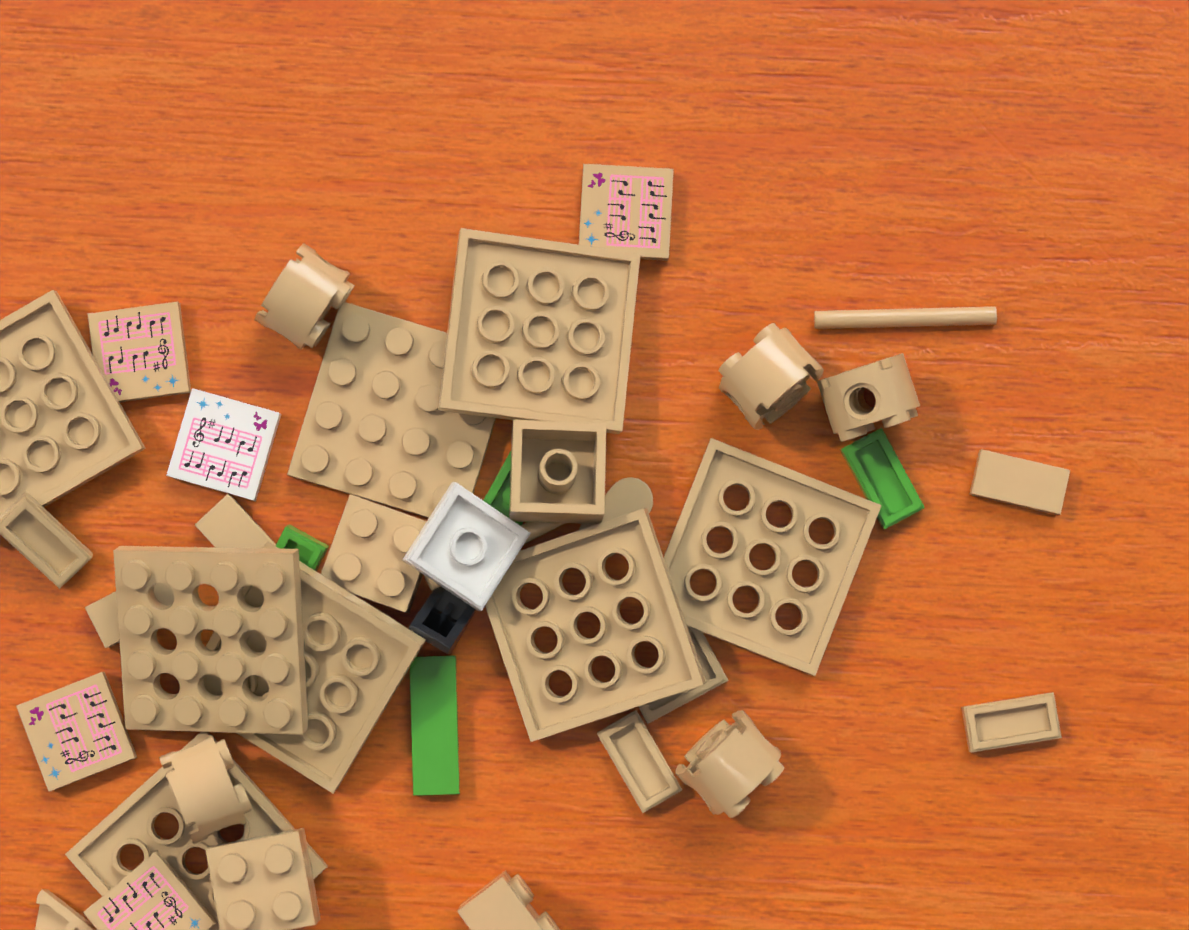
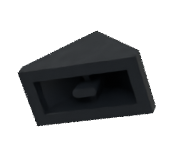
(442, 619)

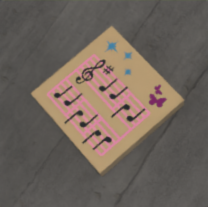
(627, 209)
(141, 350)
(76, 731)
(150, 900)

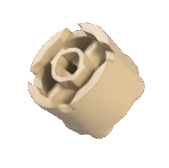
(304, 297)
(769, 376)
(846, 404)
(730, 765)
(205, 788)

